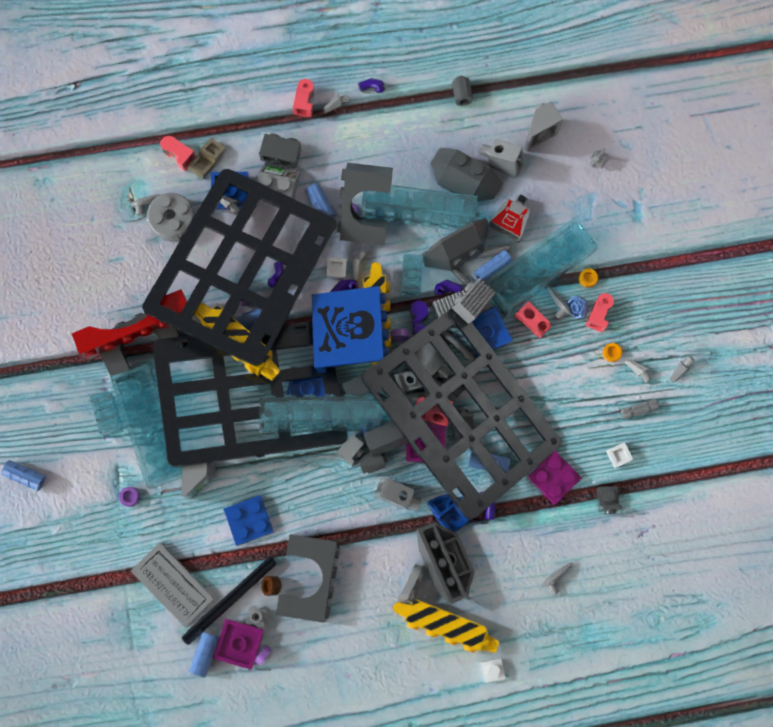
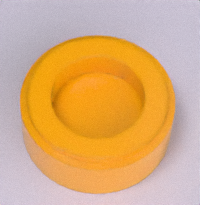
(588, 278)
(612, 352)

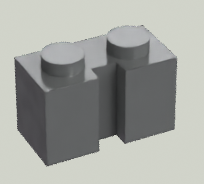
(280, 150)

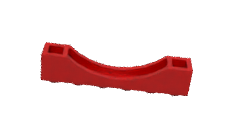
(93, 340)

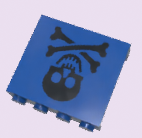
(349, 327)

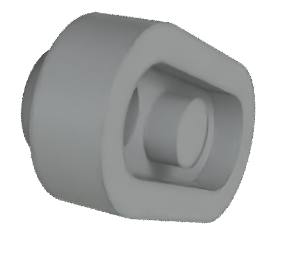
(415, 576)

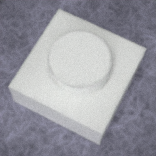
(336, 268)
(619, 455)
(493, 670)

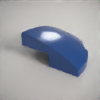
(447, 513)

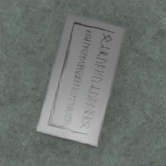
(172, 585)

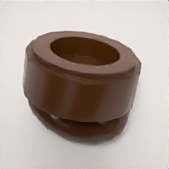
(271, 585)

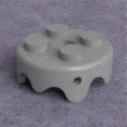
(170, 228)

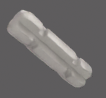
(639, 408)

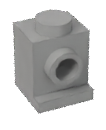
(406, 388)
(352, 449)

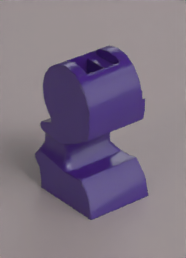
(419, 313)

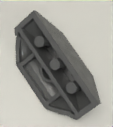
(464, 174)
(458, 246)
(445, 561)

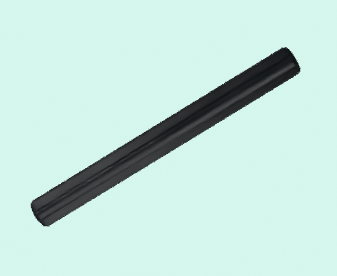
(228, 600)

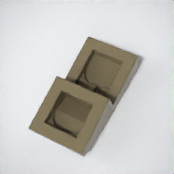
(207, 159)

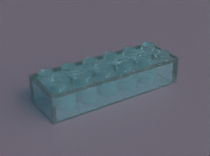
(420, 206)
(541, 266)
(318, 413)
(142, 415)

